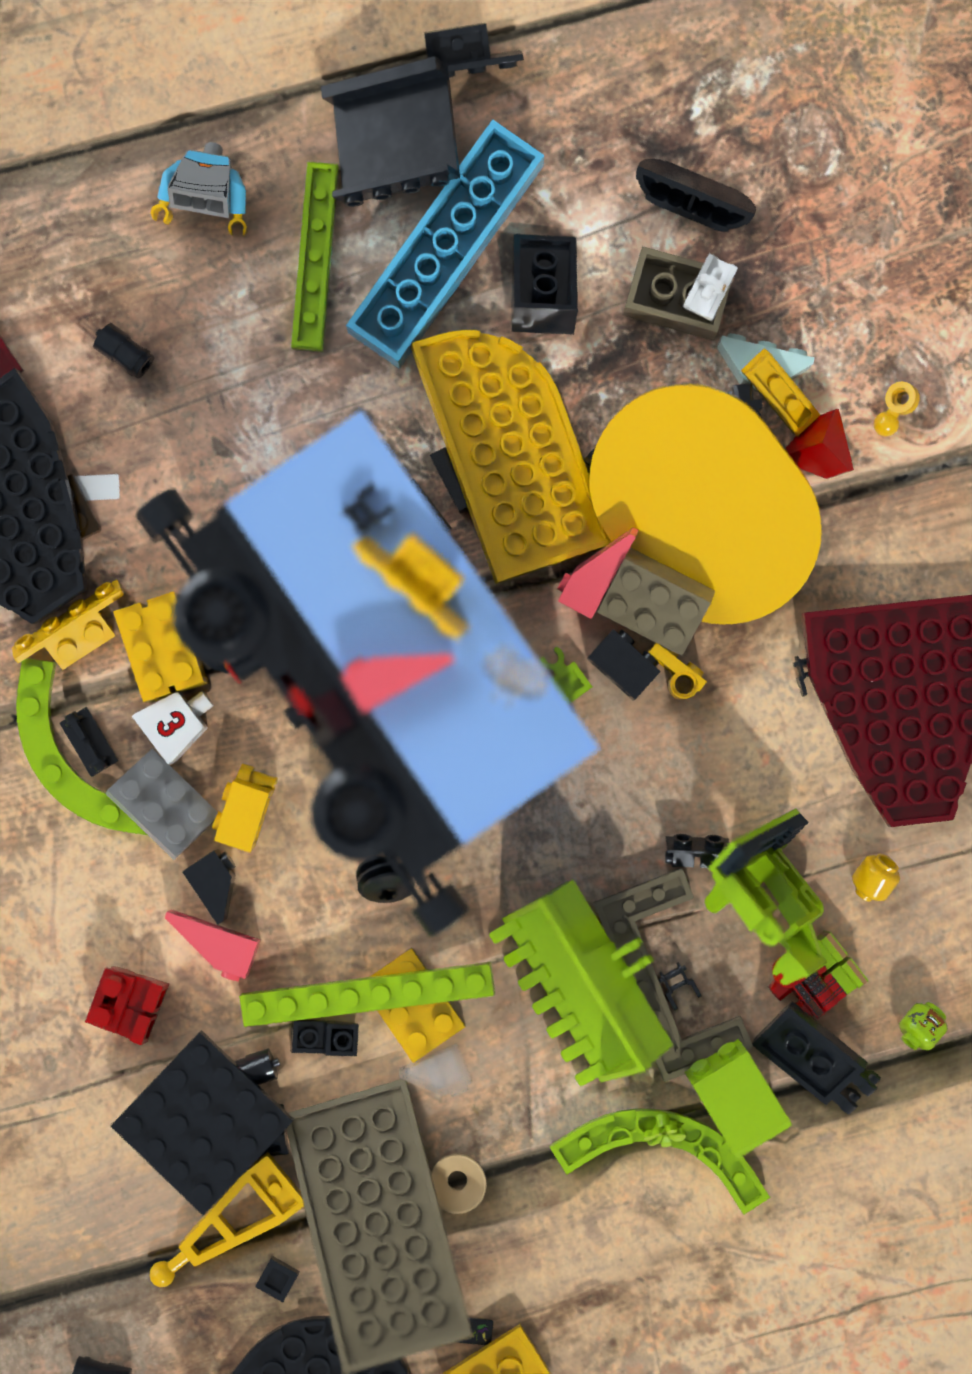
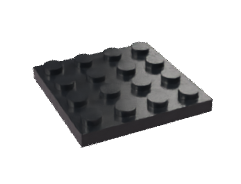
(202, 1122)

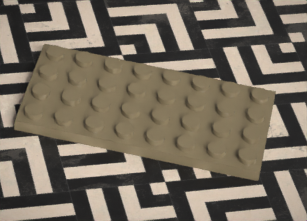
(377, 1227)

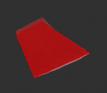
(822, 447)

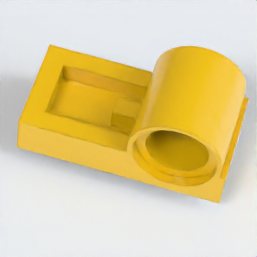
(677, 668)

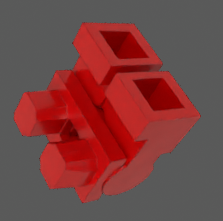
(111, 998)

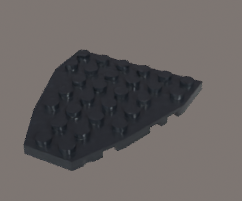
(38, 516)

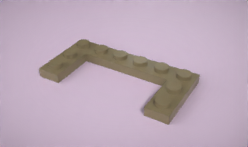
(618, 921)

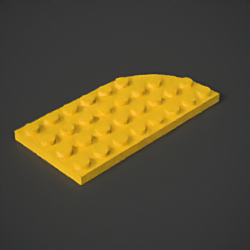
(510, 451)

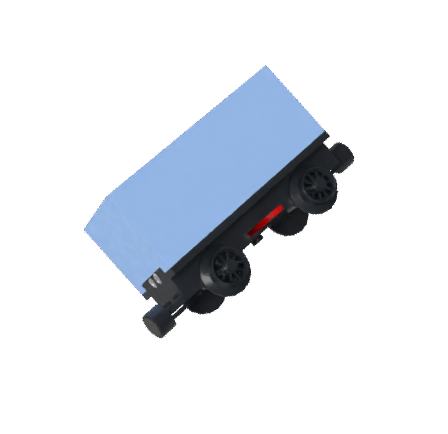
(294, 598)

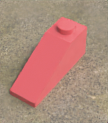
(592, 577)
(385, 677)
(220, 946)

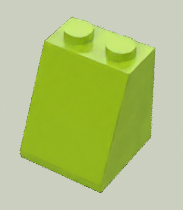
(737, 1098)

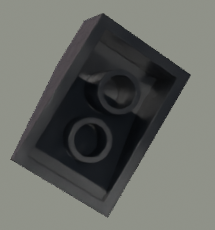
(544, 284)

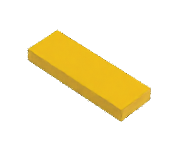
(780, 392)

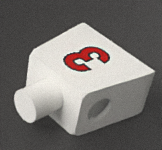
(174, 723)

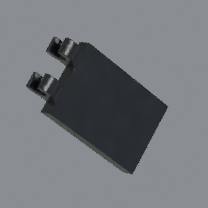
(816, 1058)

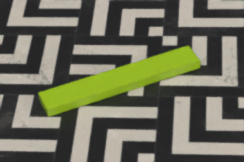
(315, 257)

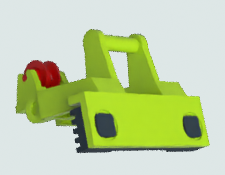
(738, 879)

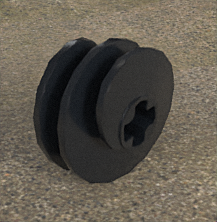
(380, 882)

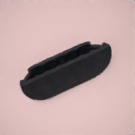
(694, 195)

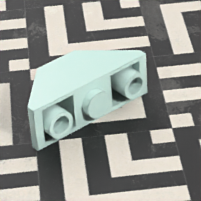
(739, 353)

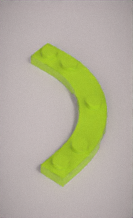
(47, 761)
(629, 1127)

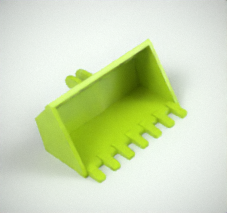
(585, 984)

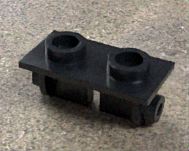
(88, 741)
(684, 848)

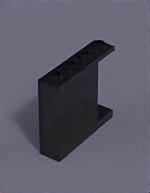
(394, 131)

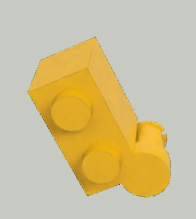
(244, 808)

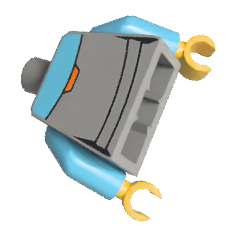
(203, 185)

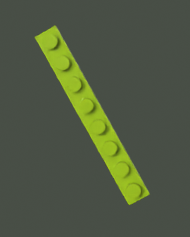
(367, 994)

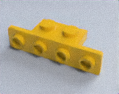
(420, 576)
(75, 631)

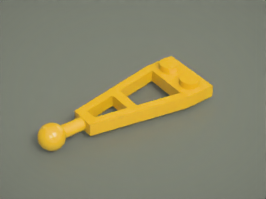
(273, 1188)

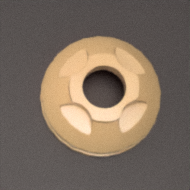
(463, 1199)

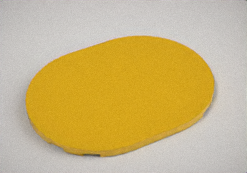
(708, 497)

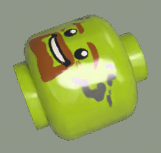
(923, 1026)

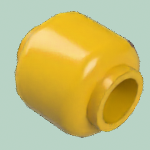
(876, 877)

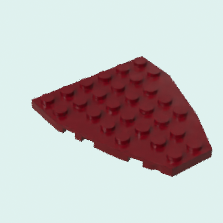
(899, 700)

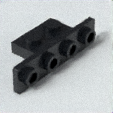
(467, 49)

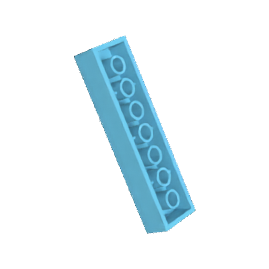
(445, 244)

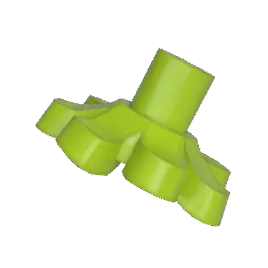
(664, 1132)

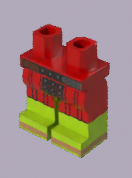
(828, 984)

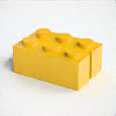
(156, 650)

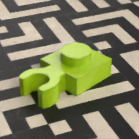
(568, 679)

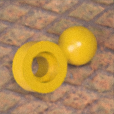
(887, 422)

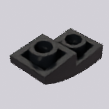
(324, 1037)

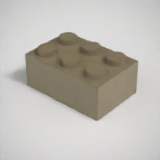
(661, 289)
(656, 601)

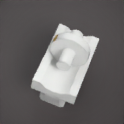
(710, 287)

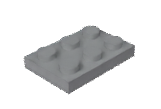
(162, 804)

